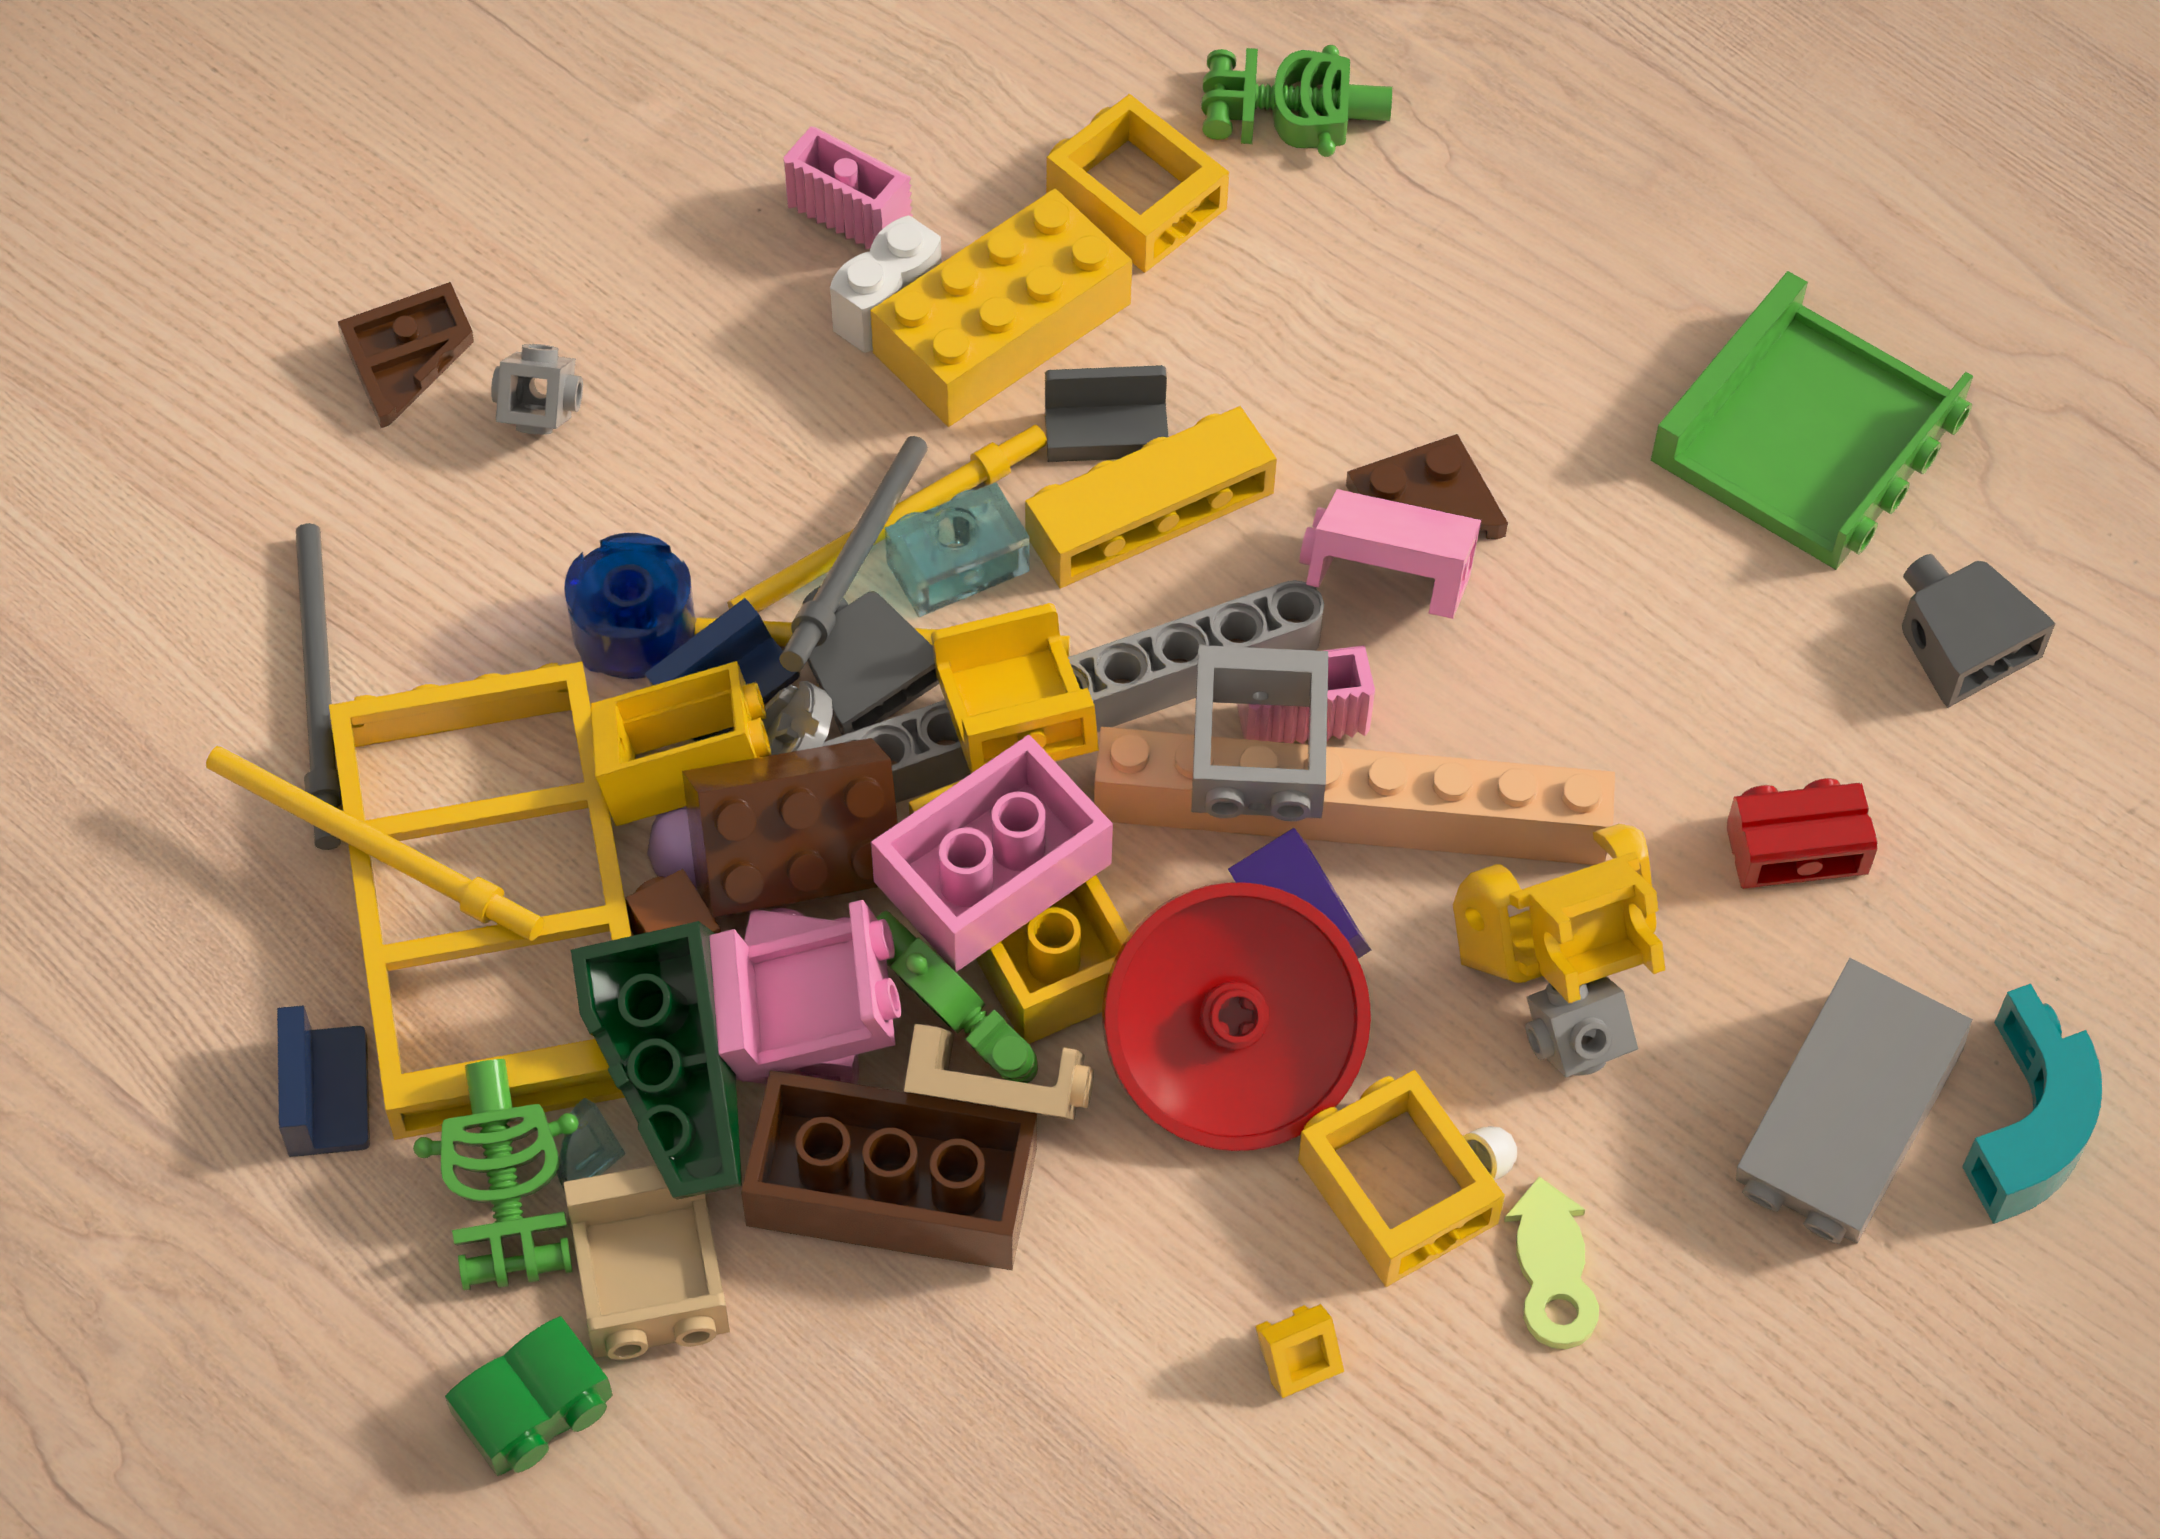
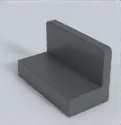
(1103, 411)

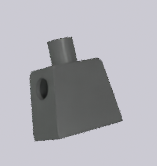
(1970, 627)
(871, 662)

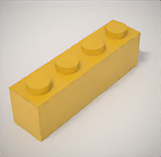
(1149, 496)

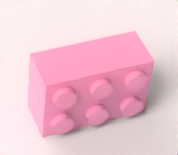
(992, 852)

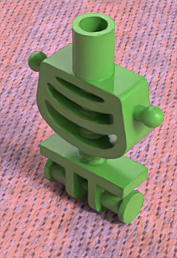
(1236, 96)
(959, 1005)
(492, 1112)

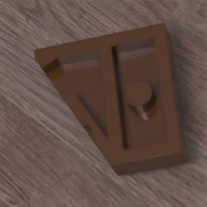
(405, 347)
(1434, 478)

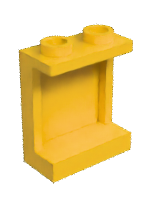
(1010, 682)

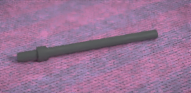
(817, 616)
(323, 777)

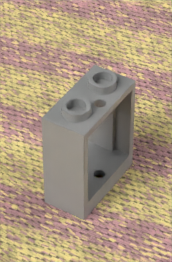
(1260, 678)

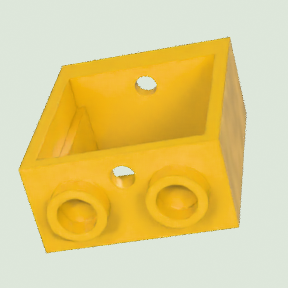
(1167, 222)
(666, 716)
(1433, 1231)

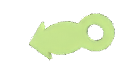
(1552, 1262)

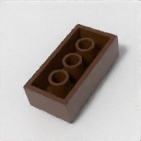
(890, 1170)

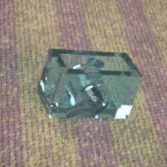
(937, 574)

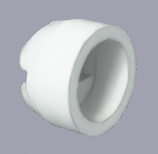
(1494, 1149)

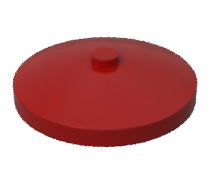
(1236, 1015)

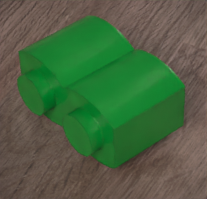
(530, 1397)

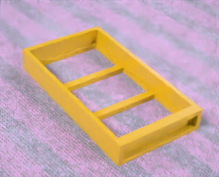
(545, 1076)

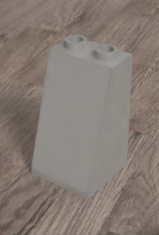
(1852, 1102)

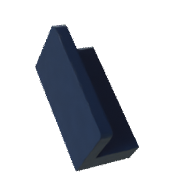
(730, 638)
(321, 1086)

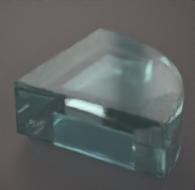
(590, 1147)

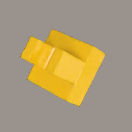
(1300, 1349)

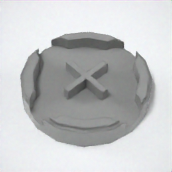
(798, 718)

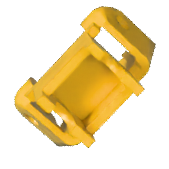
(1574, 925)

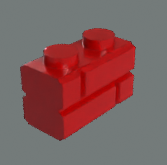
(1801, 833)

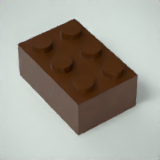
(788, 825)

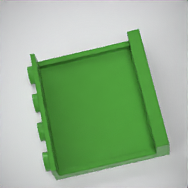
(1808, 427)

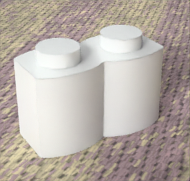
(895, 260)

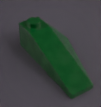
(656, 1026)

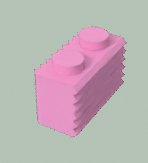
(844, 187)
(1348, 704)

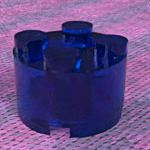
(629, 604)

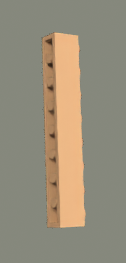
(1371, 797)

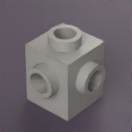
(519, 399)
(1582, 1033)

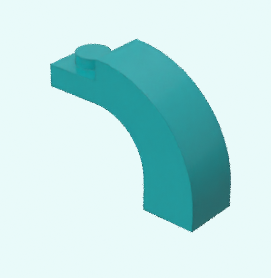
(2035, 1156)

